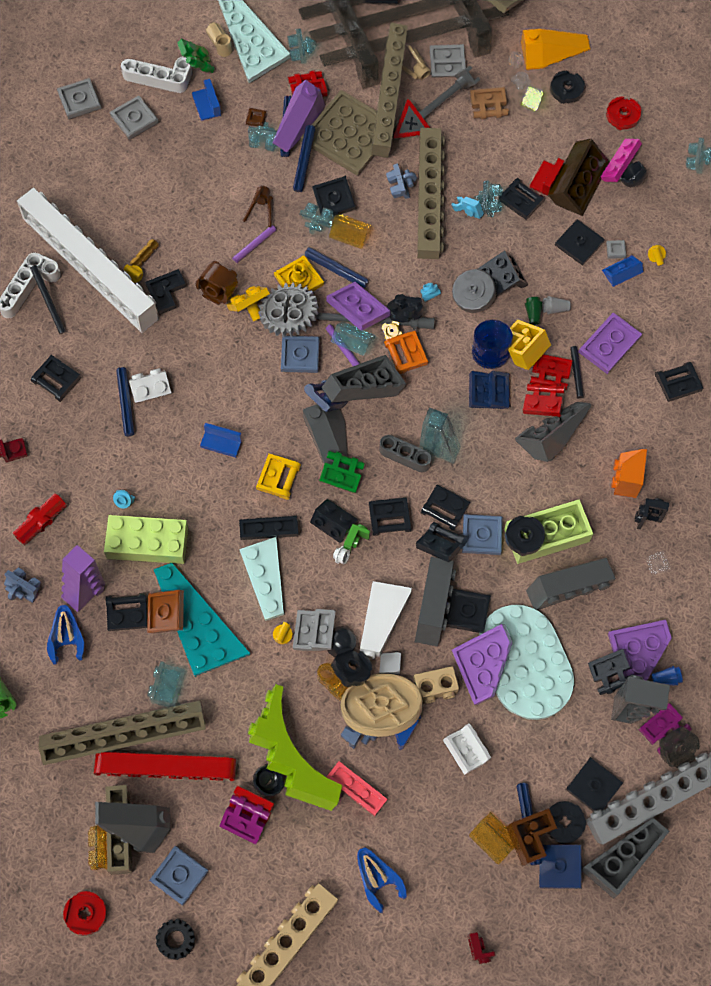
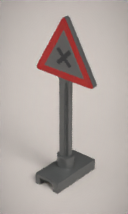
(412, 120)

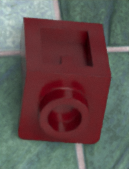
(13, 450)
(476, 946)

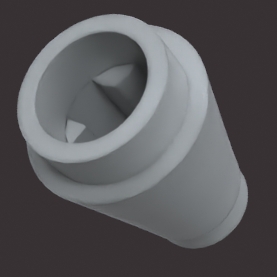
(555, 305)

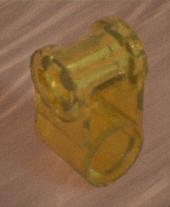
(331, 683)

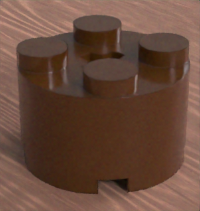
(217, 283)

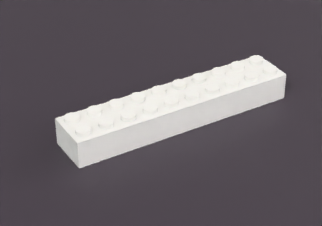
(88, 260)

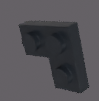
(161, 288)

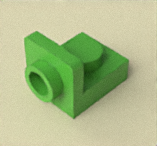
(352, 539)

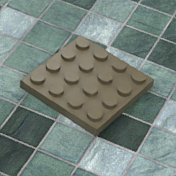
(346, 132)

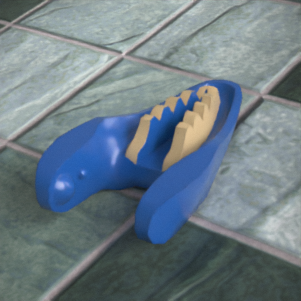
(64, 632)
(376, 875)

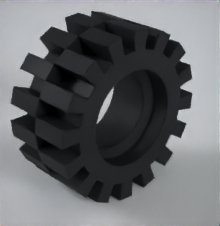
(185, 948)

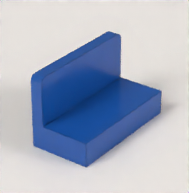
(207, 101)
(221, 440)

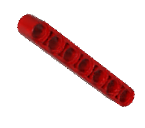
(165, 765)

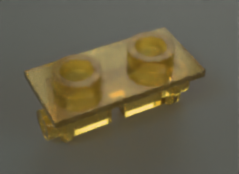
(97, 838)

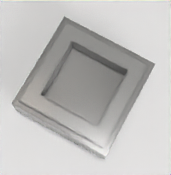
(616, 249)

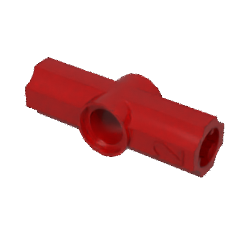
(39, 518)

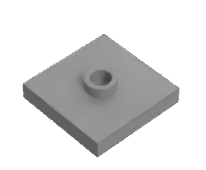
(79, 98)
(134, 117)

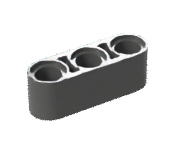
(400, 446)

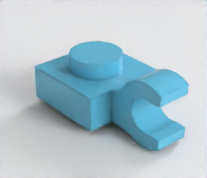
(470, 206)

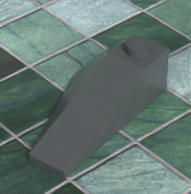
(551, 437)

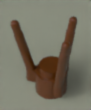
(261, 197)

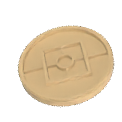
(382, 705)

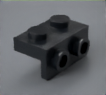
(651, 510)
(333, 520)

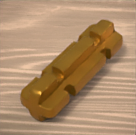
(145, 252)

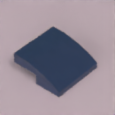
(489, 390)

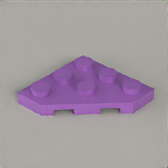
(643, 644)
(483, 662)

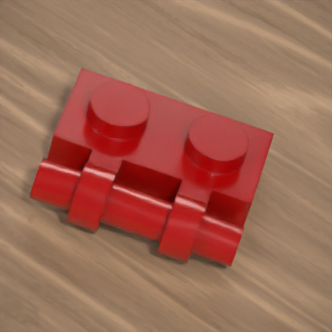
(312, 76)
(553, 367)
(543, 405)

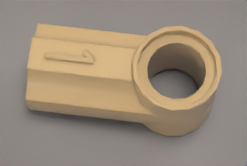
(220, 39)

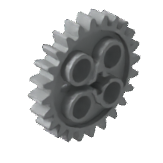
(303, 311)

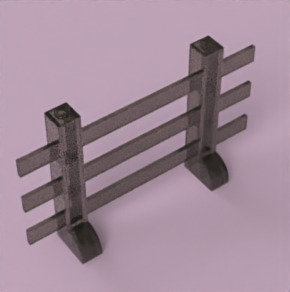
(364, 51)

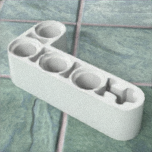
(158, 76)
(11, 302)

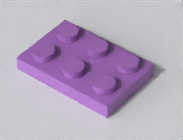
(358, 306)
(610, 343)

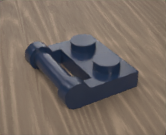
(322, 399)

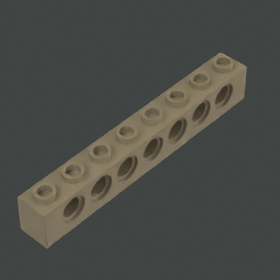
(389, 90)
(430, 139)
(121, 732)

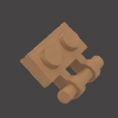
(488, 98)

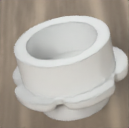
(341, 555)

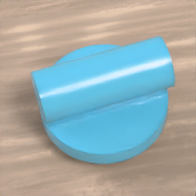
(430, 291)
(123, 499)

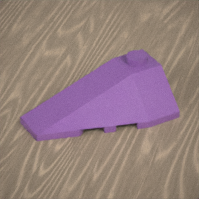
(302, 110)

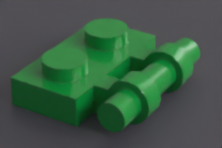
(195, 55)
(341, 477)

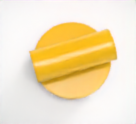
(657, 254)
(134, 272)
(282, 633)

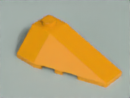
(546, 47)

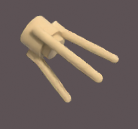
(420, 69)

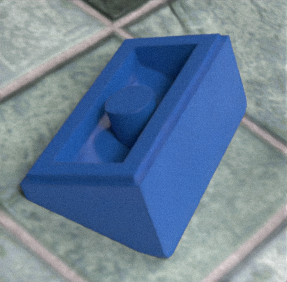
(623, 270)

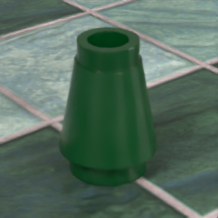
(534, 308)

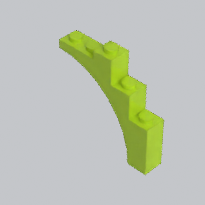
(302, 780)

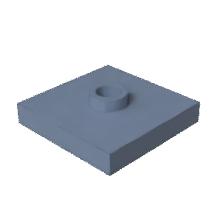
(300, 354)
(483, 534)
(179, 875)

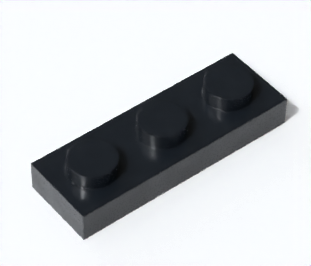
(268, 527)

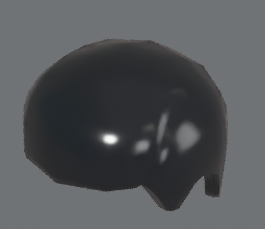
(634, 174)
(342, 638)
(263, 776)

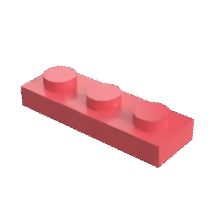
(357, 789)

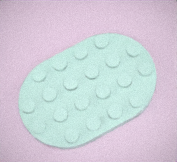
(537, 671)

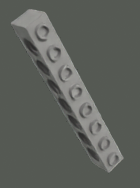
(622, 823)

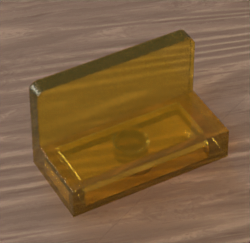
(349, 230)
(492, 838)

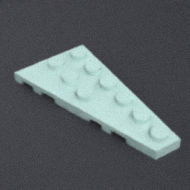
(254, 42)

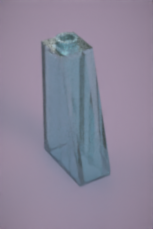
(439, 436)

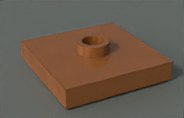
(165, 611)

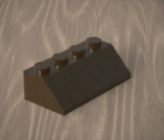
(579, 177)

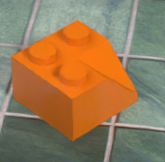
(629, 473)

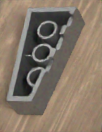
(365, 381)
(570, 583)
(435, 602)
(638, 699)
(622, 861)

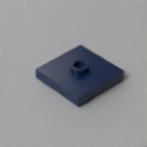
(561, 867)

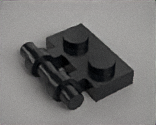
(610, 666)

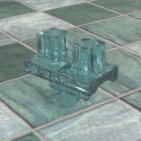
(306, 45)
(262, 134)
(702, 155)
(487, 200)
(309, 213)

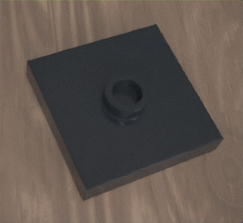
(334, 196)
(579, 242)
(468, 611)
(594, 785)

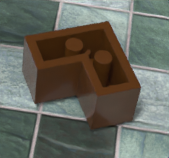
(526, 834)

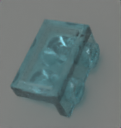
(352, 338)
(166, 685)

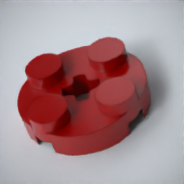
(623, 121)
(78, 903)

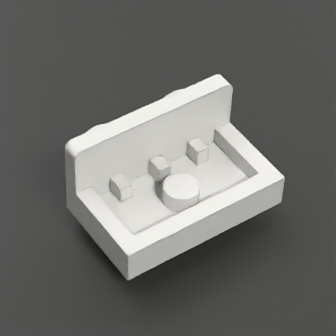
(150, 385)
(467, 749)

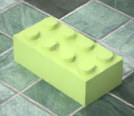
(564, 528)
(146, 539)

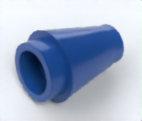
(669, 676)

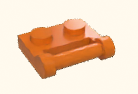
(411, 349)

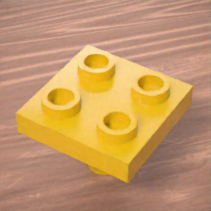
(301, 273)
(248, 301)

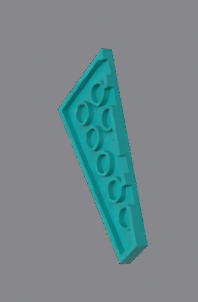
(204, 635)

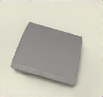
(446, 60)
(314, 630)

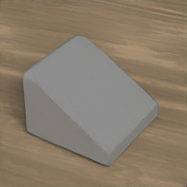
(390, 663)

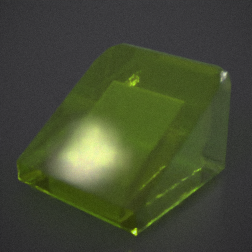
(532, 98)

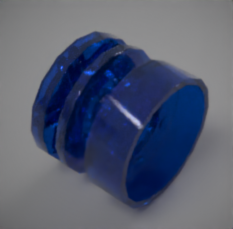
(491, 344)

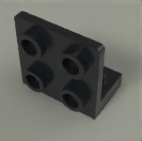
(504, 272)

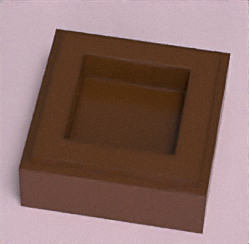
(255, 117)

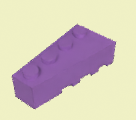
(80, 578)

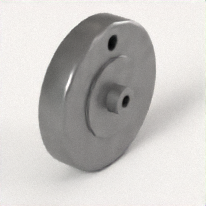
(474, 290)

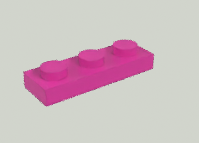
(621, 160)

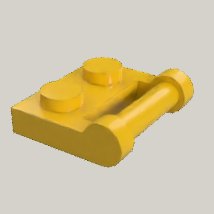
(272, 474)

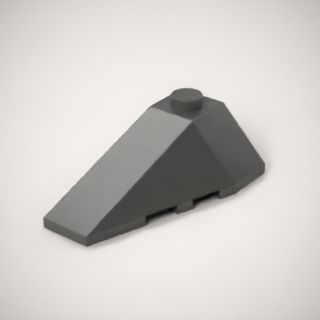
(326, 431)
(134, 823)

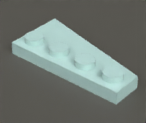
(264, 573)

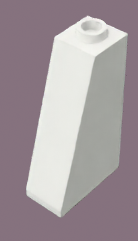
(382, 615)

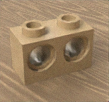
(434, 680)

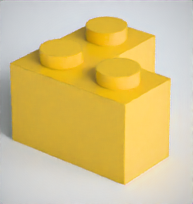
(527, 344)

